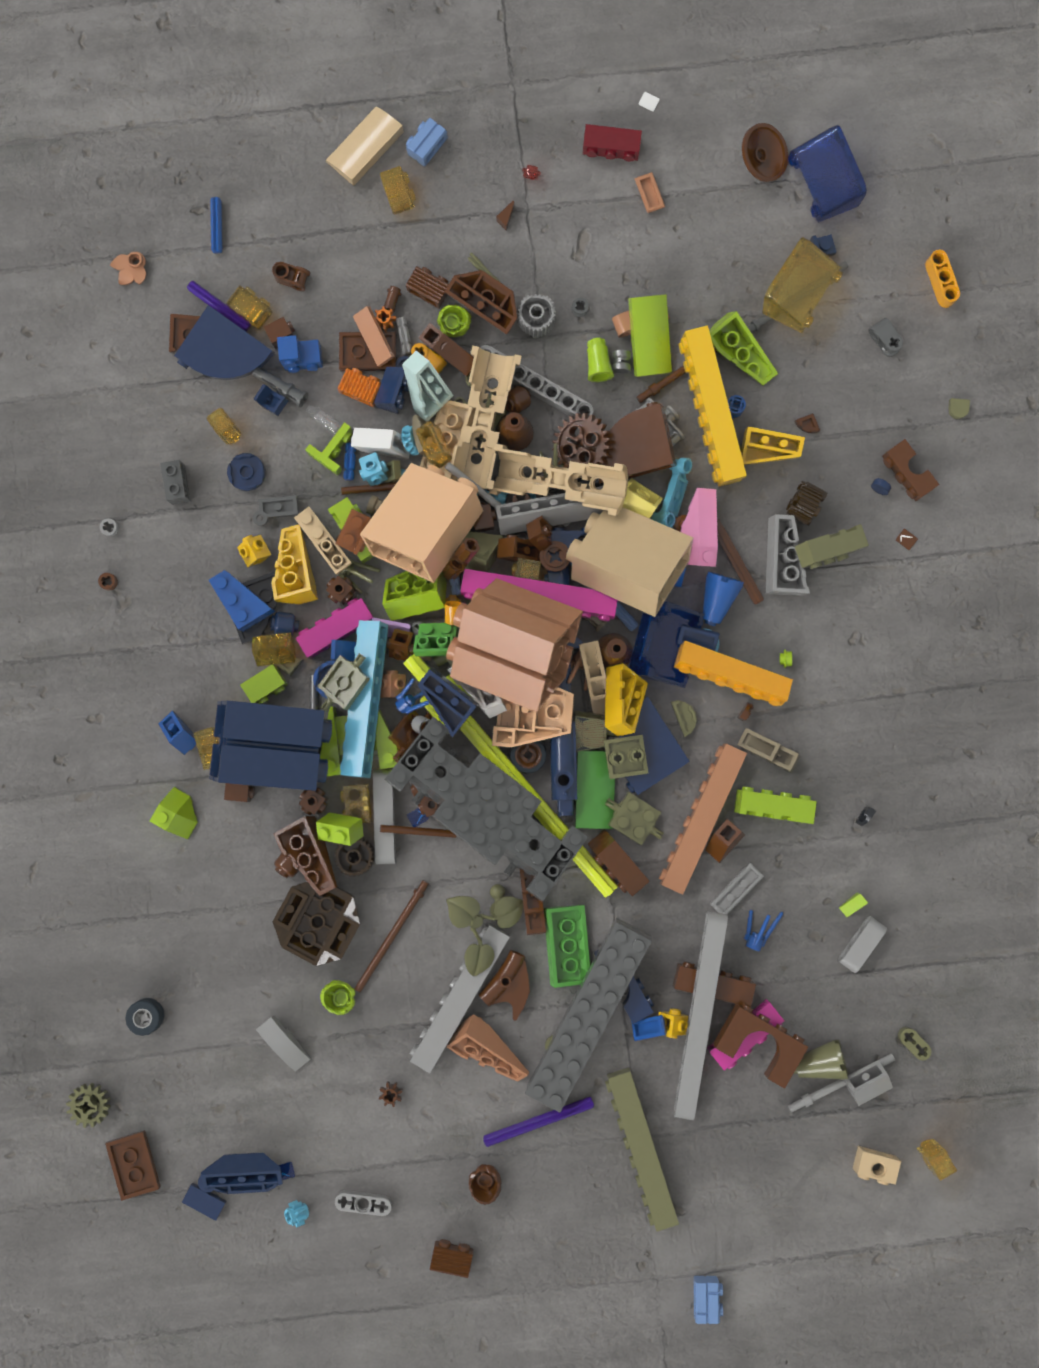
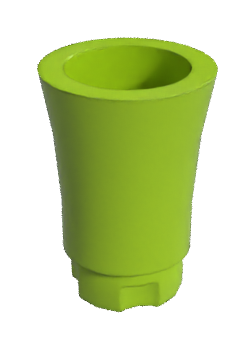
(598, 361)

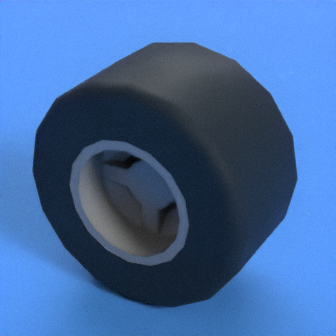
(138, 1020)

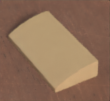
(365, 145)
(451, 420)

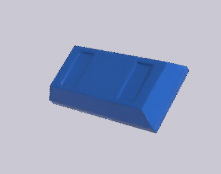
(649, 1028)

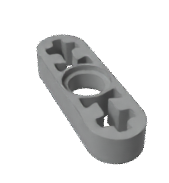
(357, 1209)

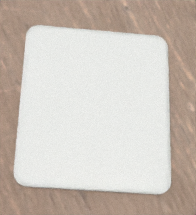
(648, 101)

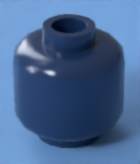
(283, 623)

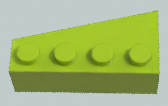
(775, 806)

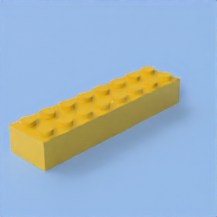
(712, 406)

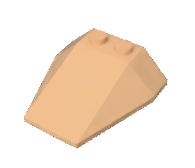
(525, 726)

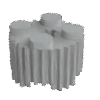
(536, 325)

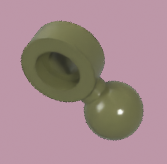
(497, 891)

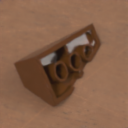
(307, 853)

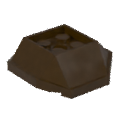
(303, 937)

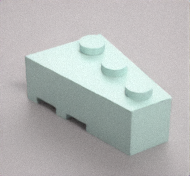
(425, 386)

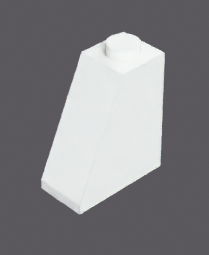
(381, 441)

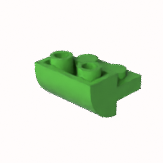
(434, 639)

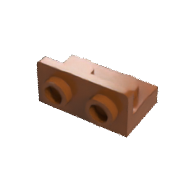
(350, 534)

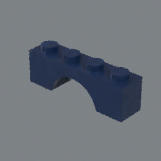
(636, 1003)

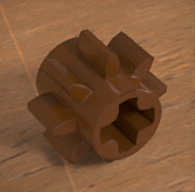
(393, 1089)

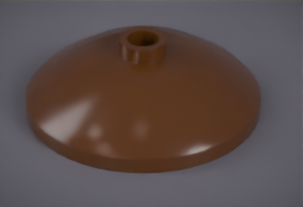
(765, 152)

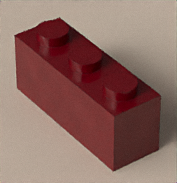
(612, 142)

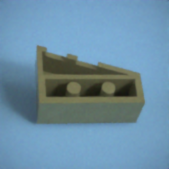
(831, 547)
(487, 553)

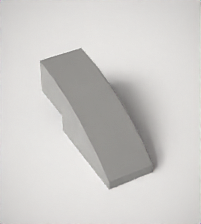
(283, 1043)

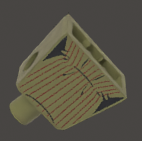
(590, 730)

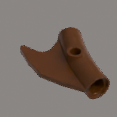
(515, 990)

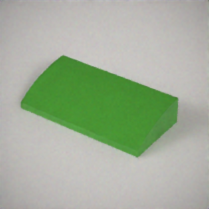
(593, 791)
(567, 945)

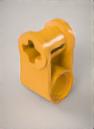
(435, 359)

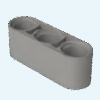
(862, 944)

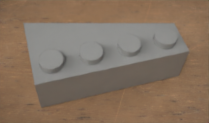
(783, 567)

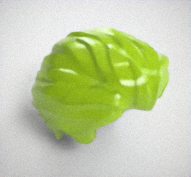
(454, 320)
(338, 997)

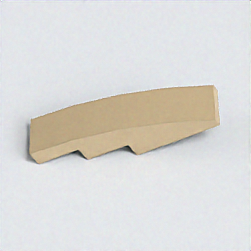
(594, 675)

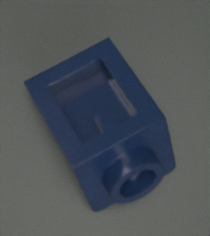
(825, 244)

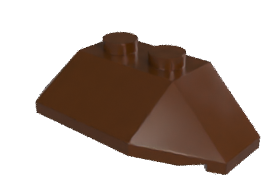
(485, 298)

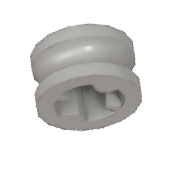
(106, 532)

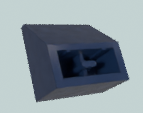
(392, 390)

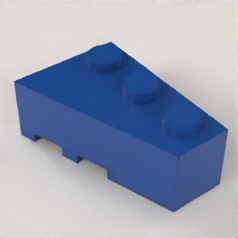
(240, 602)

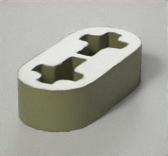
(917, 1040)

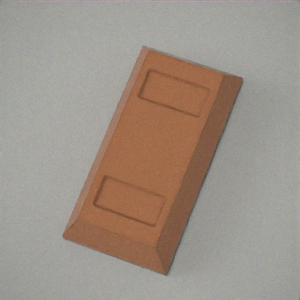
(649, 192)

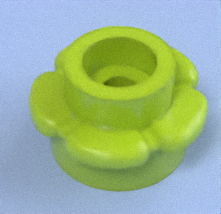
(786, 658)

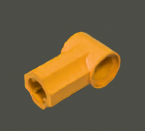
(451, 606)

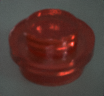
(531, 172)

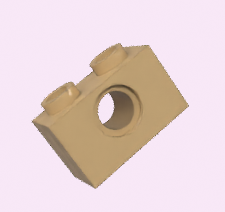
(867, 1158)

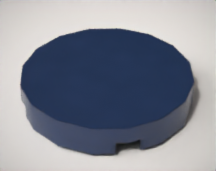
(246, 472)

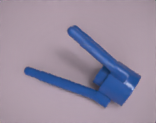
(406, 703)
(757, 940)

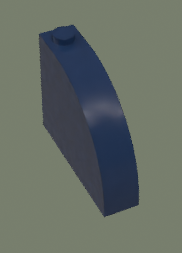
(221, 348)
(661, 749)

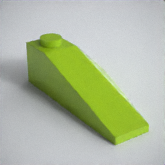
(741, 347)

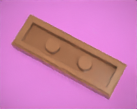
(373, 336)

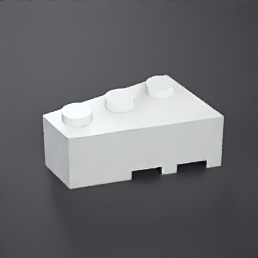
(489, 703)

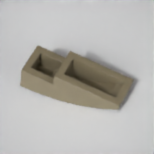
(768, 750)

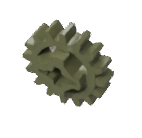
(81, 1110)

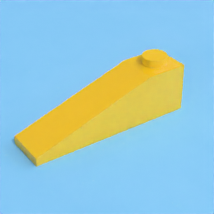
(293, 572)

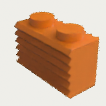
(359, 386)

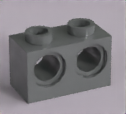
(175, 482)

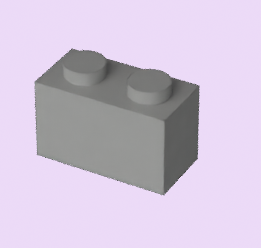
(868, 1083)

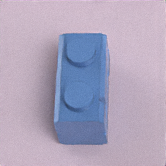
(426, 141)
(706, 1300)

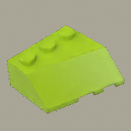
(412, 595)

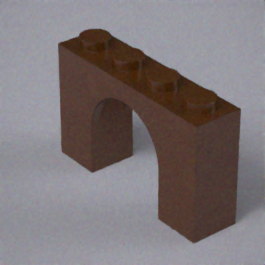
(788, 1048)

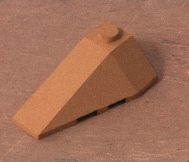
(480, 1042)

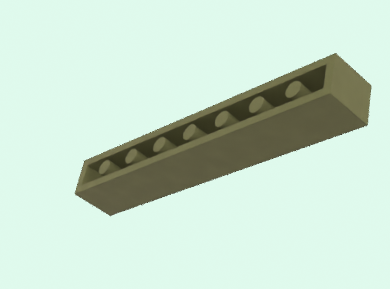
(642, 1148)

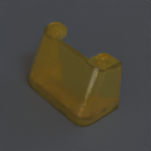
(800, 285)

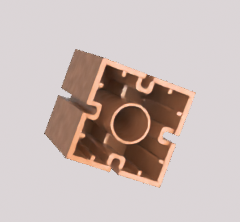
(513, 643)

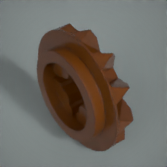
(555, 565)

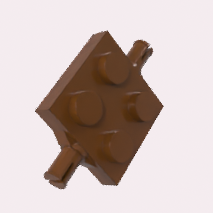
(404, 735)

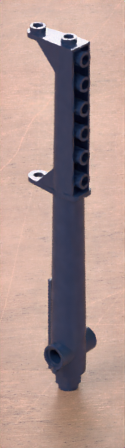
(564, 746)

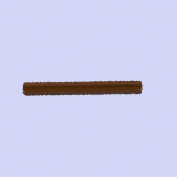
(738, 564)

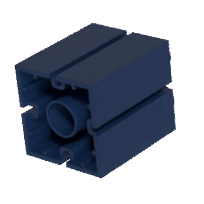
(269, 745)

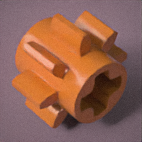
(389, 320)

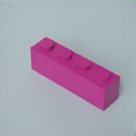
(337, 627)
(751, 1040)

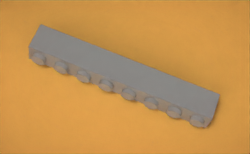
(455, 1005)

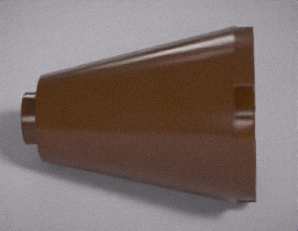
(515, 431)
(613, 658)

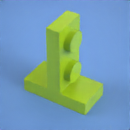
(332, 449)

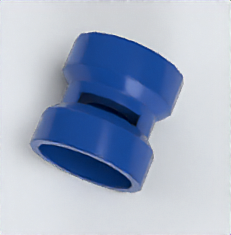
(734, 410)

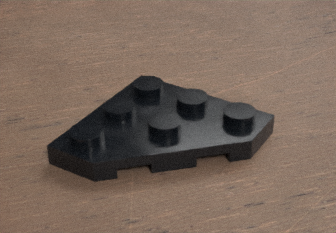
(263, 589)

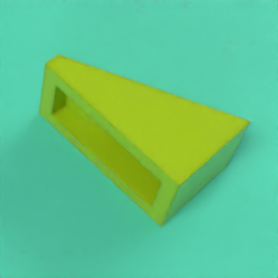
(853, 904)

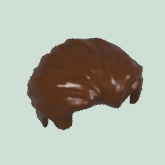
(485, 1184)

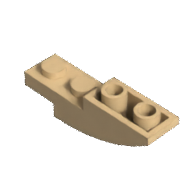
(322, 540)

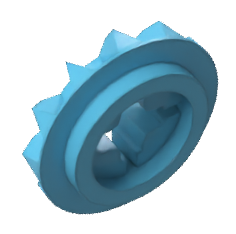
(408, 440)

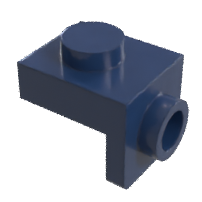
(270, 400)

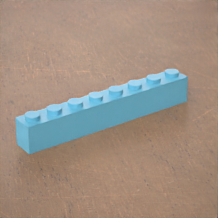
(363, 713)

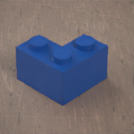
(299, 355)

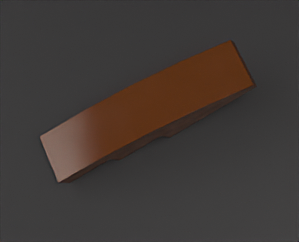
(532, 907)

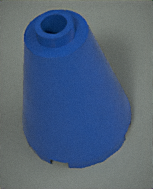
(719, 597)

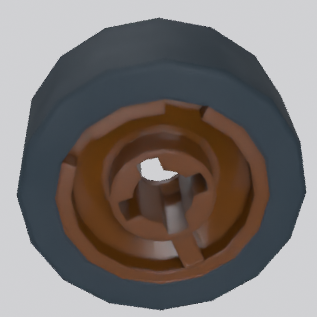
(528, 765)

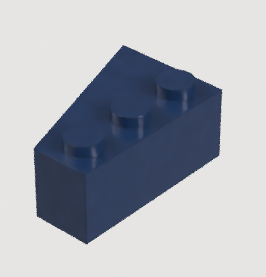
(447, 699)

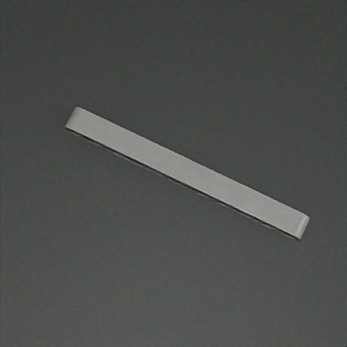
(700, 1015)

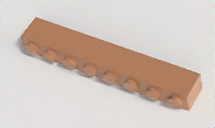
(703, 818)

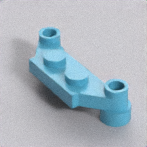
(675, 493)

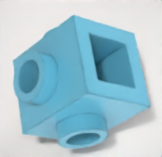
(373, 469)

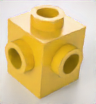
(253, 550)
(675, 1023)

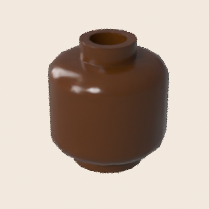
(518, 399)
(284, 866)

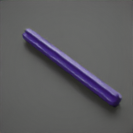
(538, 1121)

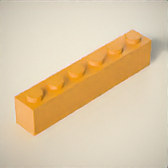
(733, 673)

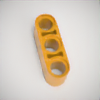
(945, 270)

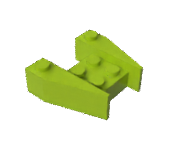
(333, 750)

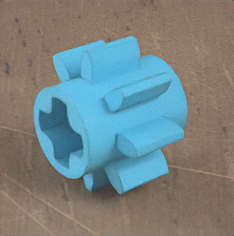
(296, 1213)

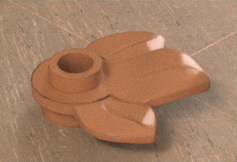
(128, 270)

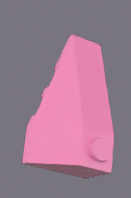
(702, 526)

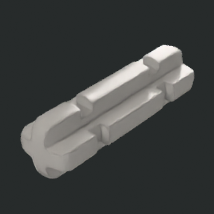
(404, 335)

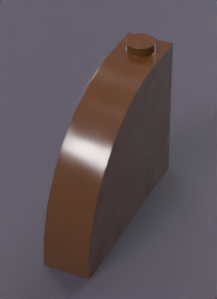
(641, 442)

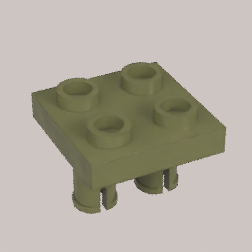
(626, 756)

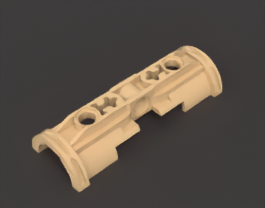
(484, 367)
(513, 481)

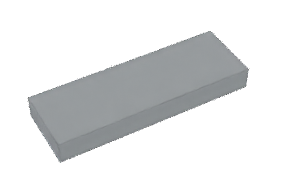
(736, 889)

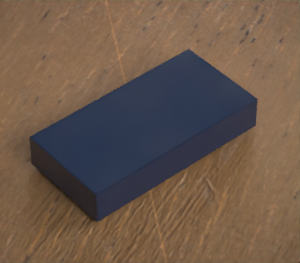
(698, 636)
(204, 1202)

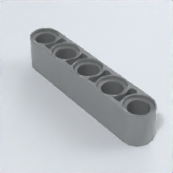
(383, 815)

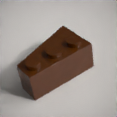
(618, 863)

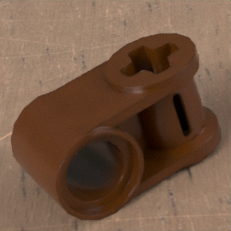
(294, 277)

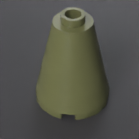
(823, 1062)

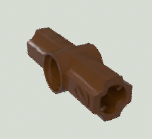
(461, 558)

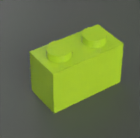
(264, 685)
(339, 829)

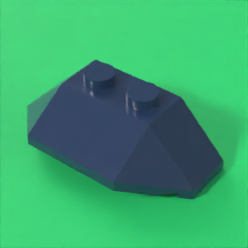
(242, 1174)

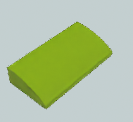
(650, 335)

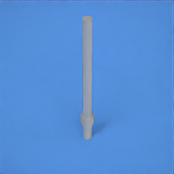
(808, 1099)

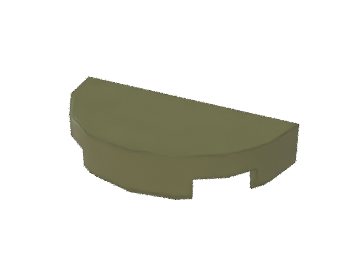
(685, 716)

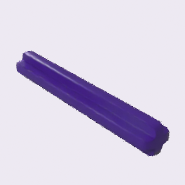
(218, 305)

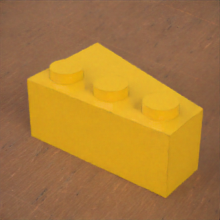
(769, 446)
(623, 699)

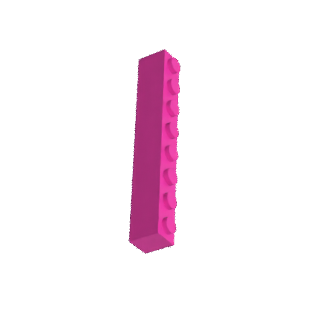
(588, 600)

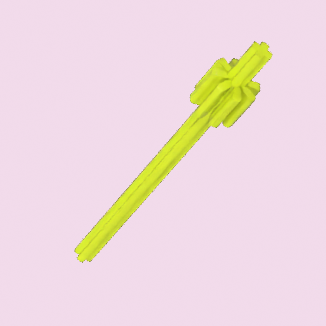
(543, 813)

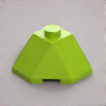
(176, 814)

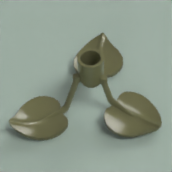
(465, 912)

